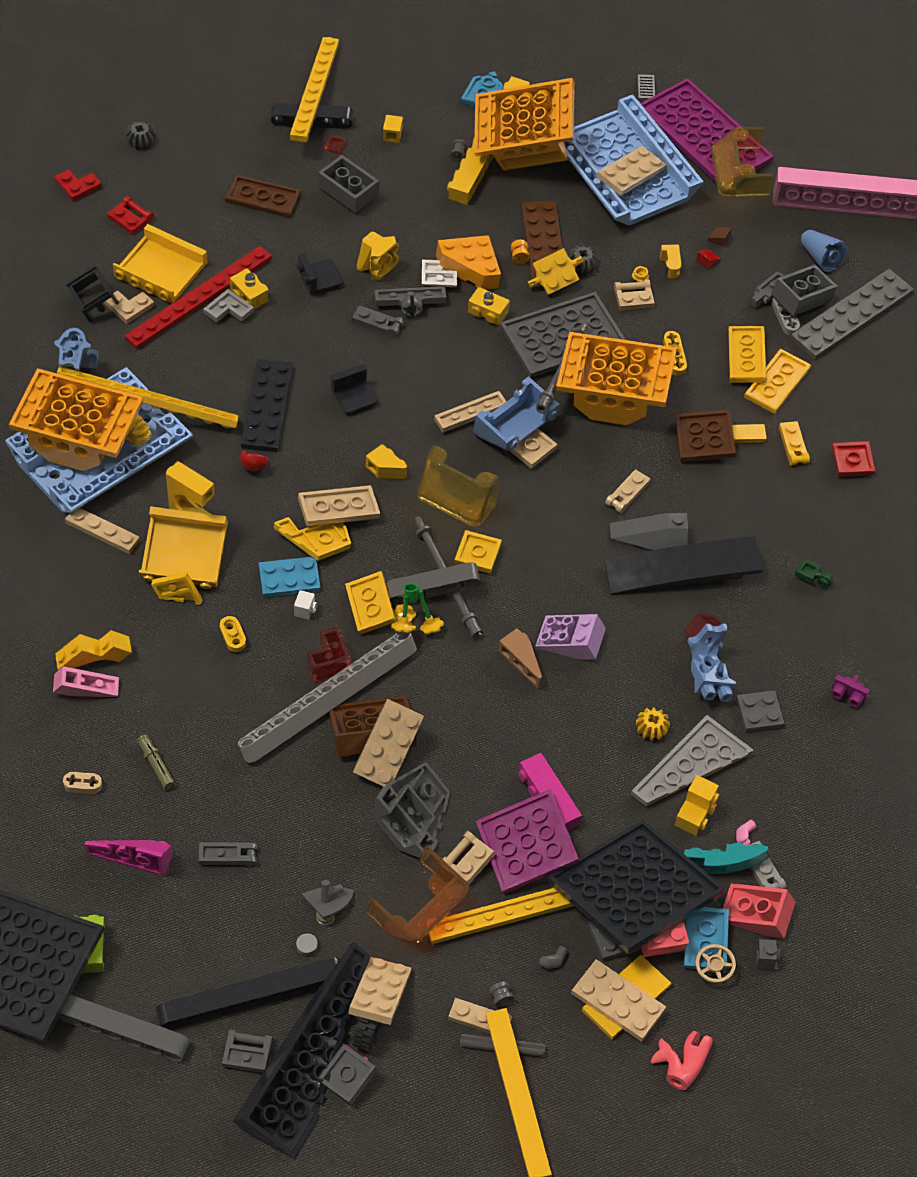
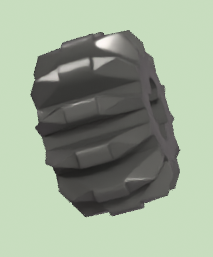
(140, 134)
(589, 257)

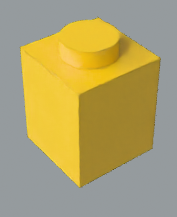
(392, 128)

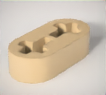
(82, 783)

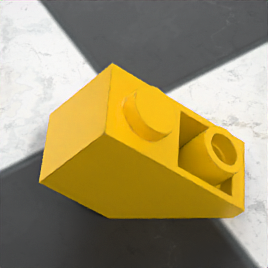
(385, 464)

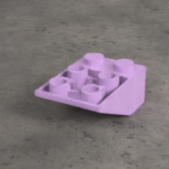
(572, 635)

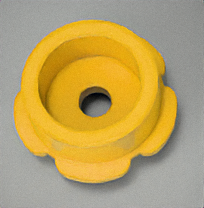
(640, 274)

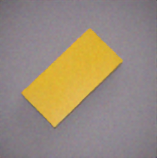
(749, 433)

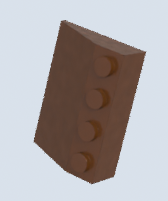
(354, 722)

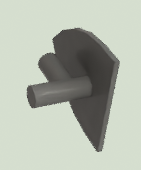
(328, 899)

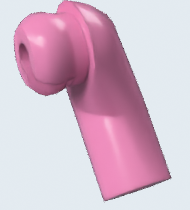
(743, 831)

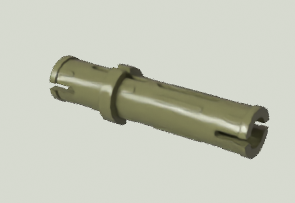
(152, 755)

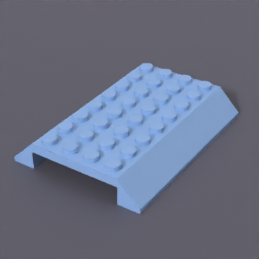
(618, 134)

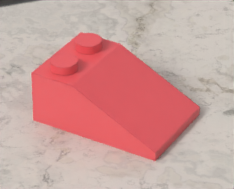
(760, 909)
(670, 941)

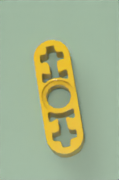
(680, 358)

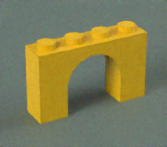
(187, 488)

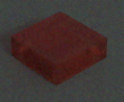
(335, 144)

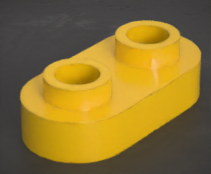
(233, 635)

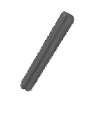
(486, 1043)

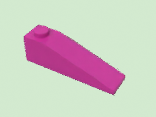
(139, 854)

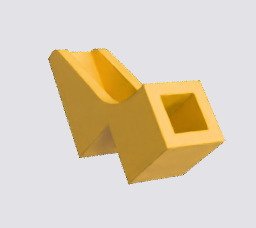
(86, 650)

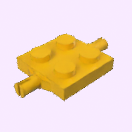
(555, 271)

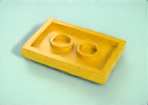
(370, 602)

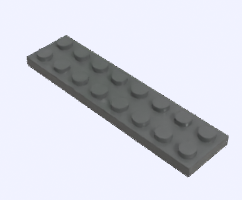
(851, 314)

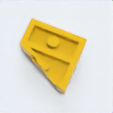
(177, 588)

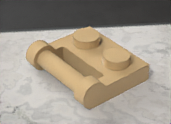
(635, 299)
(473, 861)

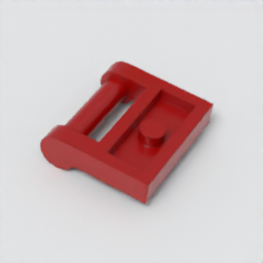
(128, 220)

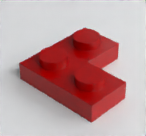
(75, 187)

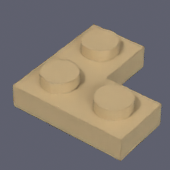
(130, 309)

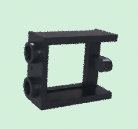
(84, 280)

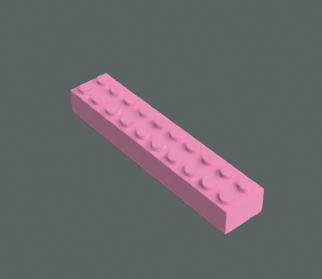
(845, 193)

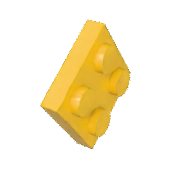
(478, 549)

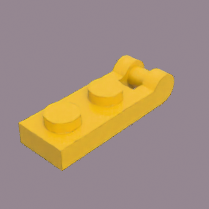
(794, 443)

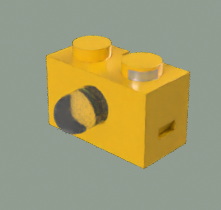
(249, 288)
(488, 305)

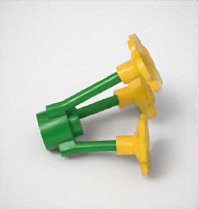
(404, 613)

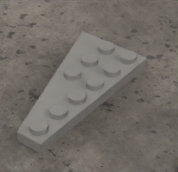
(699, 753)

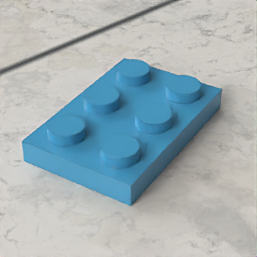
(289, 577)
(703, 929)

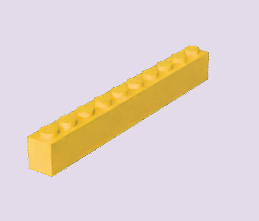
(474, 167)

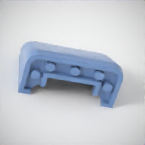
(514, 418)

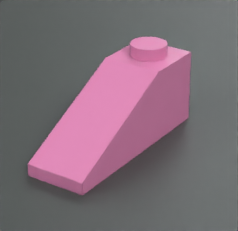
(84, 683)

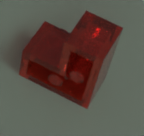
(331, 657)

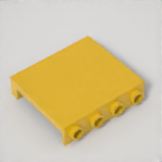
(161, 264)
(184, 543)

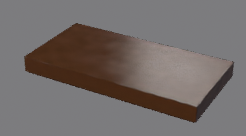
(263, 196)

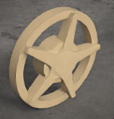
(715, 963)

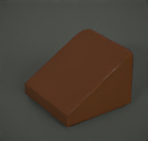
(720, 235)

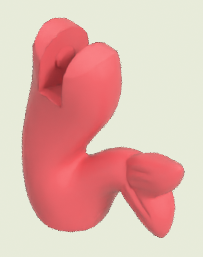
(684, 1074)

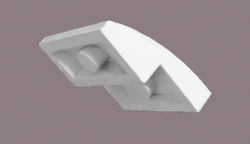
(435, 275)

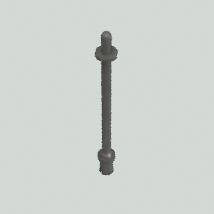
(547, 397)
(469, 619)

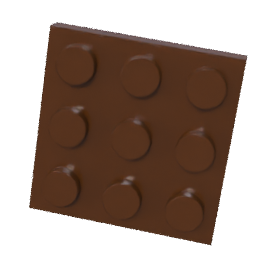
(705, 435)

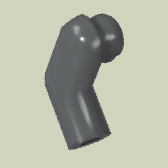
(554, 961)

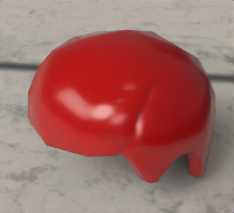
(253, 462)

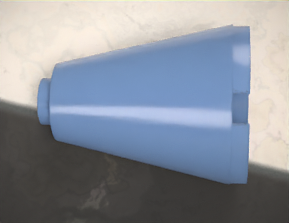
(824, 249)

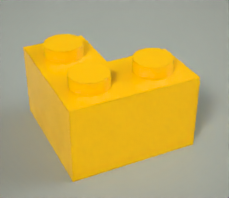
(699, 803)

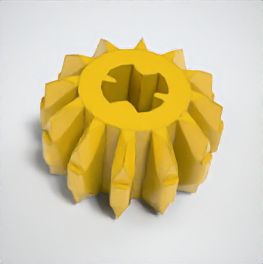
(139, 432)
(652, 724)

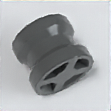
(501, 994)

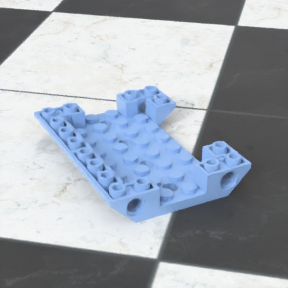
(79, 487)

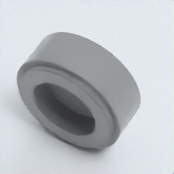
(306, 944)

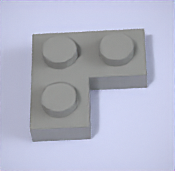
(228, 303)

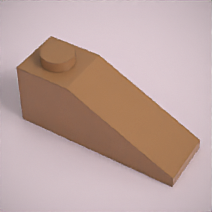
(519, 652)

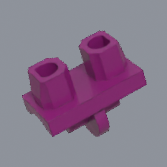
(850, 688)

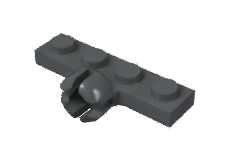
(410, 298)

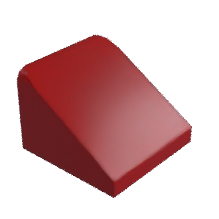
(707, 258)

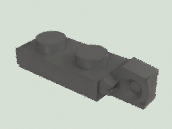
(764, 290)

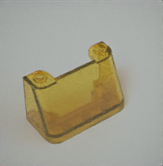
(456, 492)

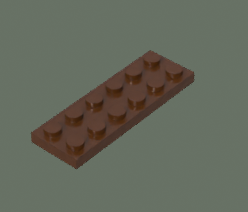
(541, 230)

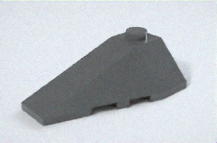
(652, 531)

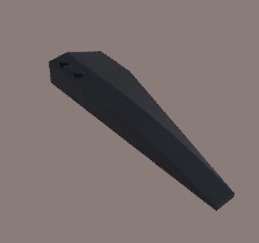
(289, 1090)

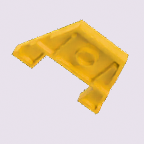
(316, 540)

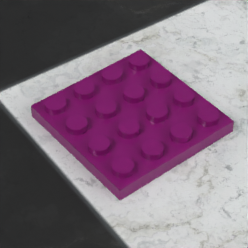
(528, 841)

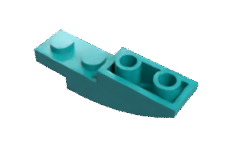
(734, 859)

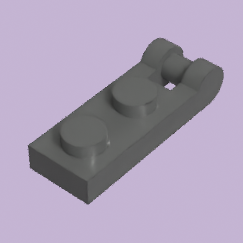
(377, 321)
(227, 853)

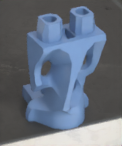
(75, 350)
(706, 676)

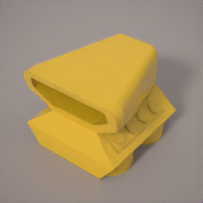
(378, 255)

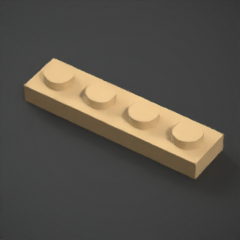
(467, 412)
(103, 530)

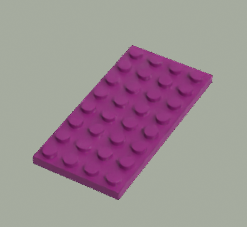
(696, 123)

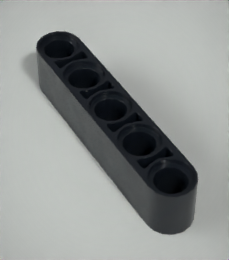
(326, 116)

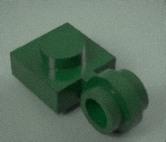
(810, 571)

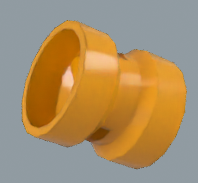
(520, 251)

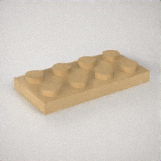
(631, 170)
(338, 505)
(388, 743)
(380, 990)
(618, 1000)

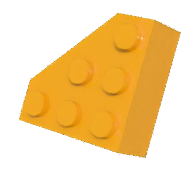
(472, 260)

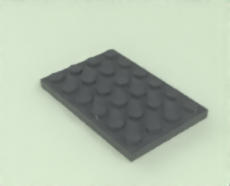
(543, 334)

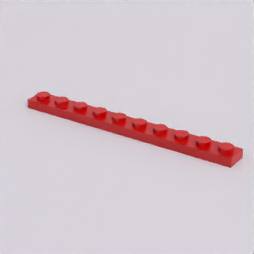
(195, 299)

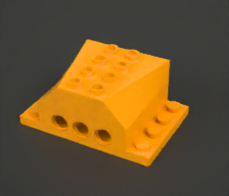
(525, 123)
(615, 376)
(74, 419)

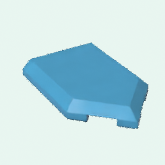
(481, 85)

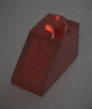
(699, 622)

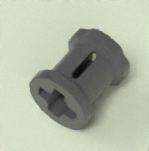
(459, 148)

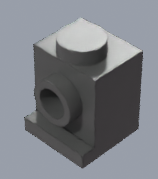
(767, 955)

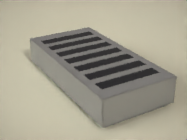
(646, 87)

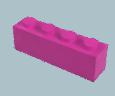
(540, 778)

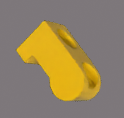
(671, 256)

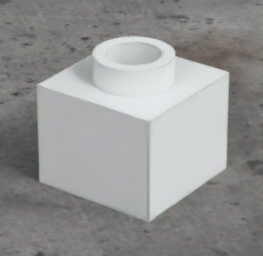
(305, 605)

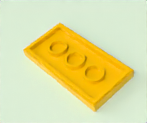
(747, 354)
(782, 378)
(643, 976)

